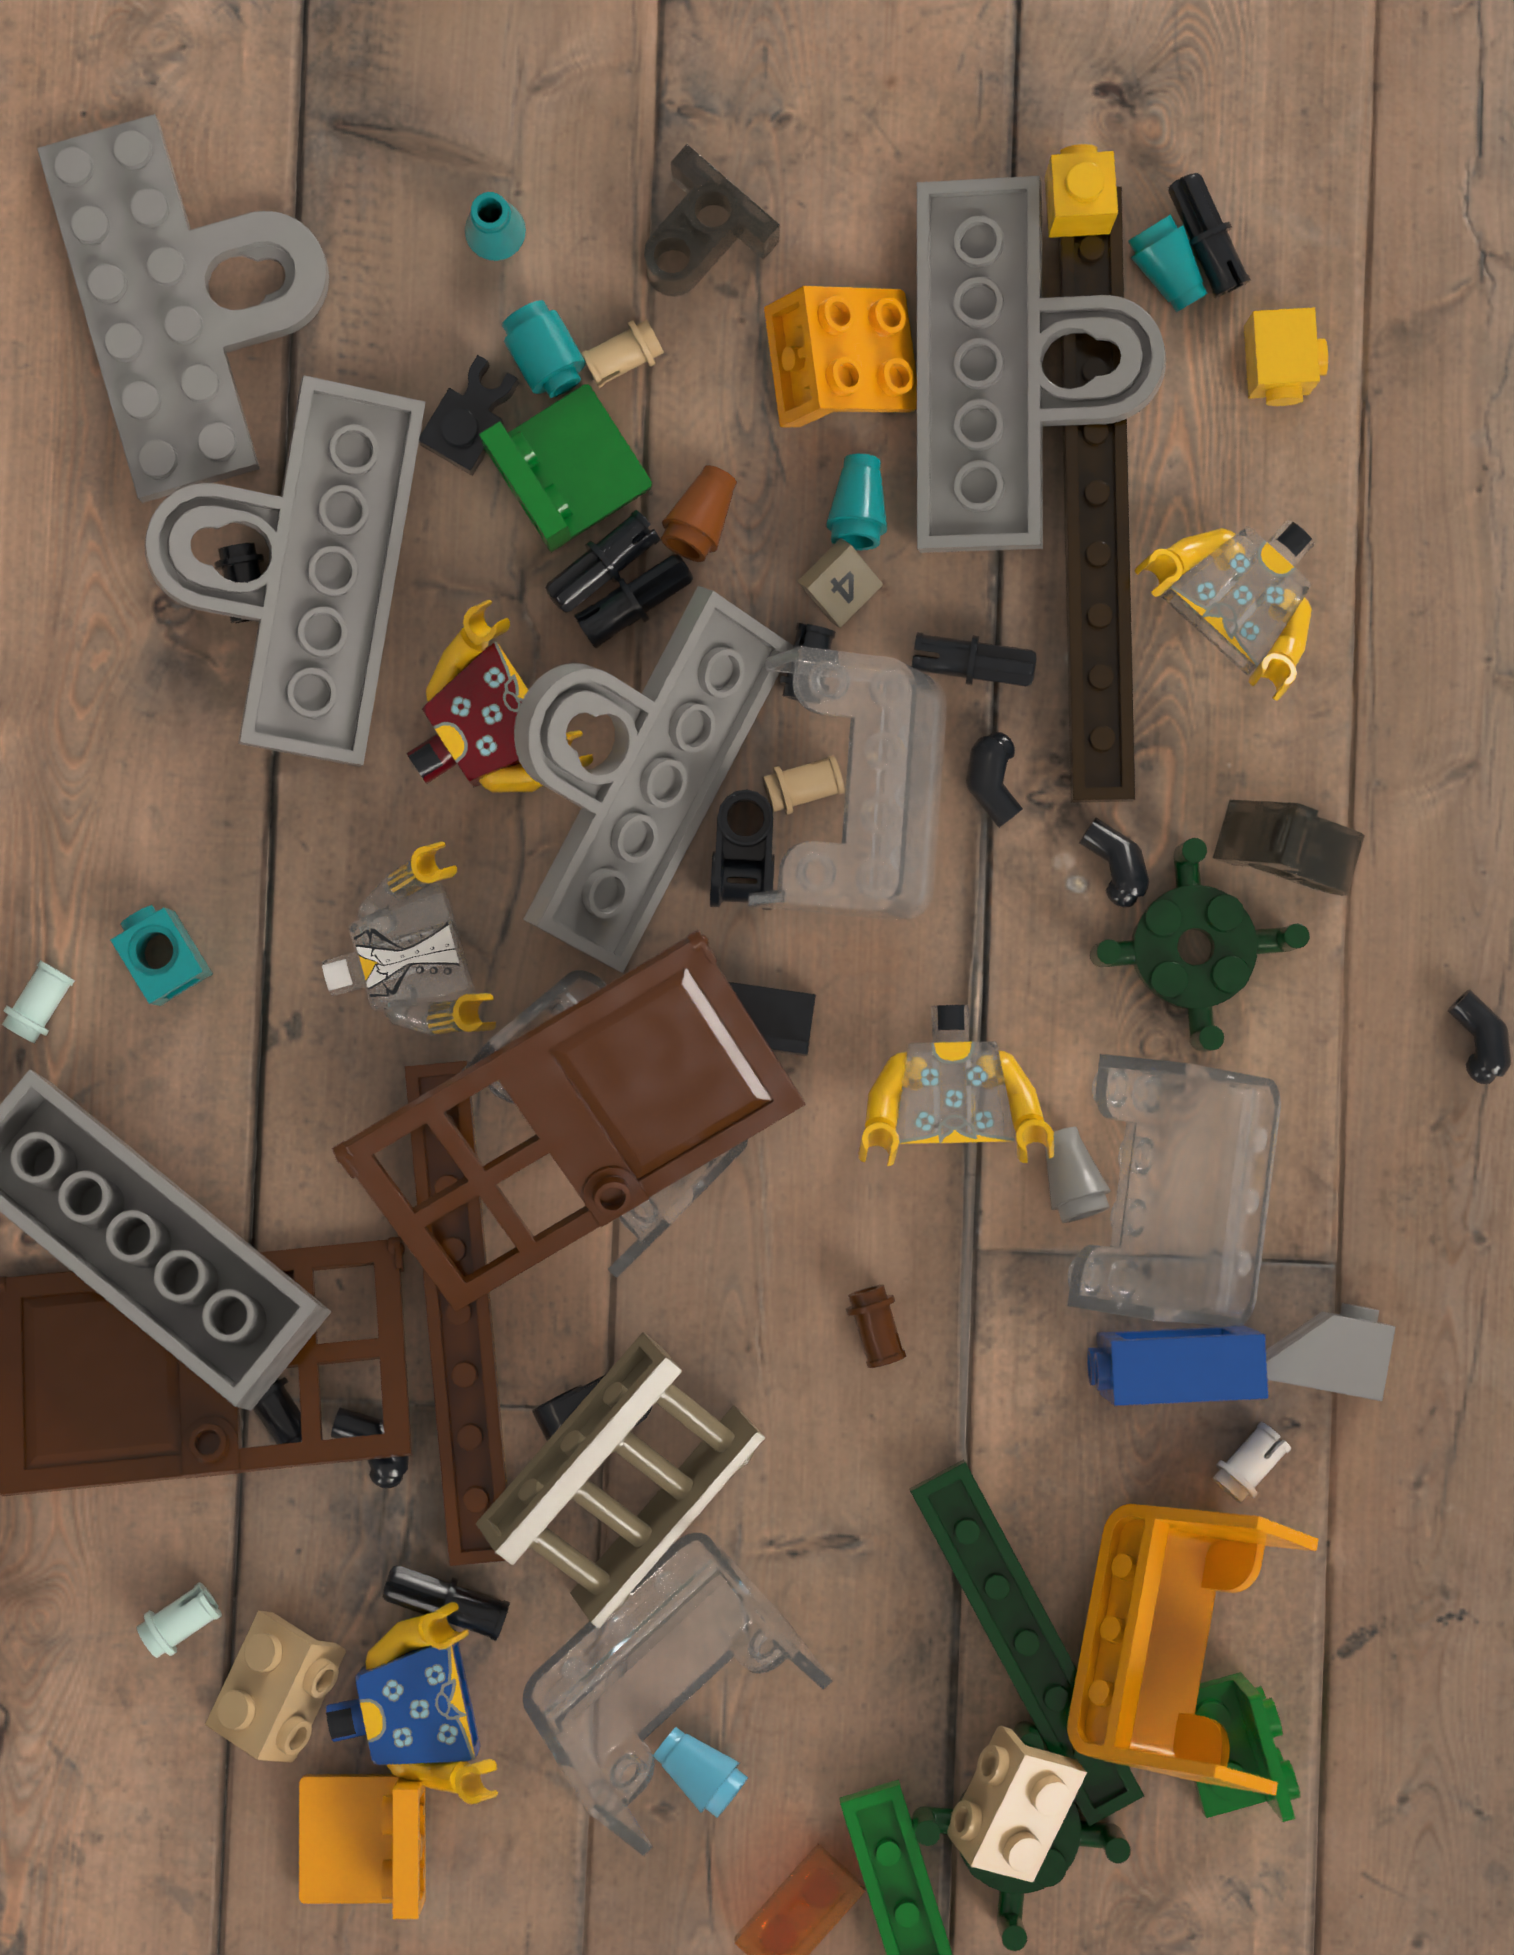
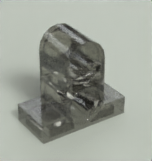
(699, 242)
(1290, 844)

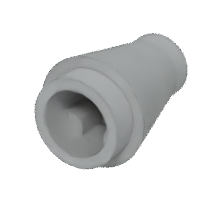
(1074, 1179)

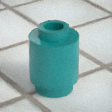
(543, 349)

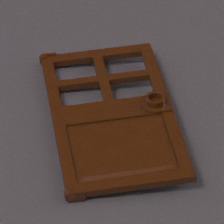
(618, 1093)
(110, 1406)

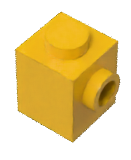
(1081, 192)
(1283, 355)

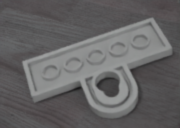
(151, 303)
(983, 362)
(328, 569)
(655, 782)

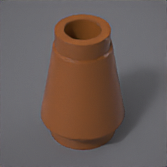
(699, 516)

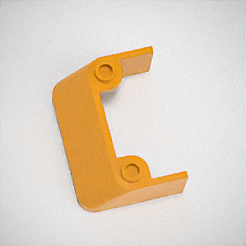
(1151, 1637)

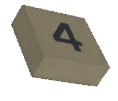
(840, 582)

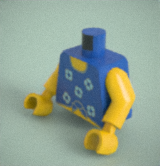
(418, 1708)

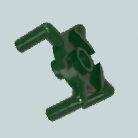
(1231, 939)
(933, 1821)

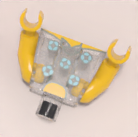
(1242, 596)
(953, 1094)

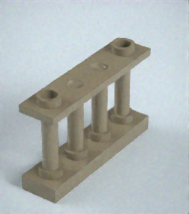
(582, 1444)

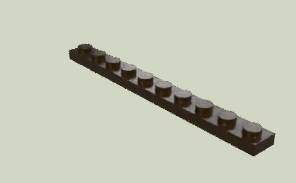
(1097, 545)

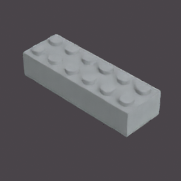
(148, 1245)

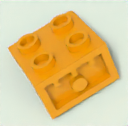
(840, 352)
(363, 1841)

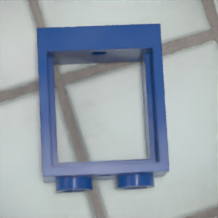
(1179, 1365)

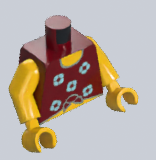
(475, 711)

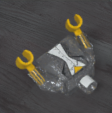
(411, 953)

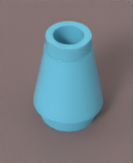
(700, 1771)

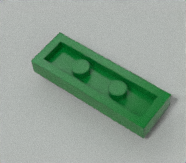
(894, 1871)

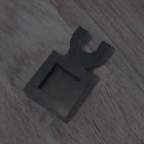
(461, 418)

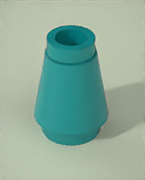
(496, 239)
(1169, 262)
(858, 503)

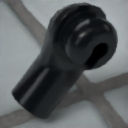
(986, 776)
(1124, 859)
(1490, 1038)
(385, 1471)

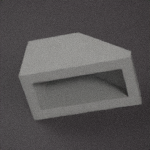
(1336, 1353)

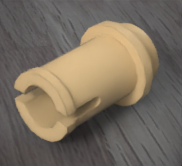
(623, 353)
(803, 784)

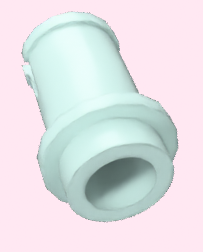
(37, 1002)
(178, 1621)

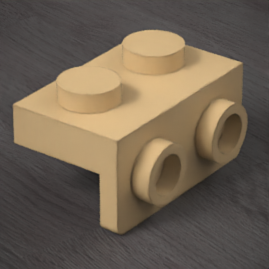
(275, 1689)
(1014, 1806)

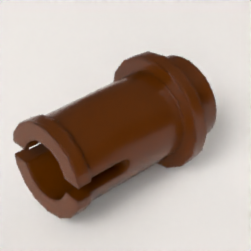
(876, 1325)

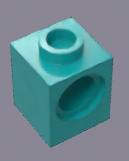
(180, 974)

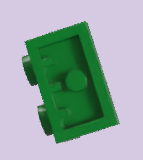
(567, 466)
(1251, 1726)

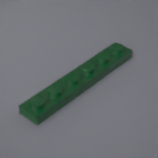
(1017, 1627)

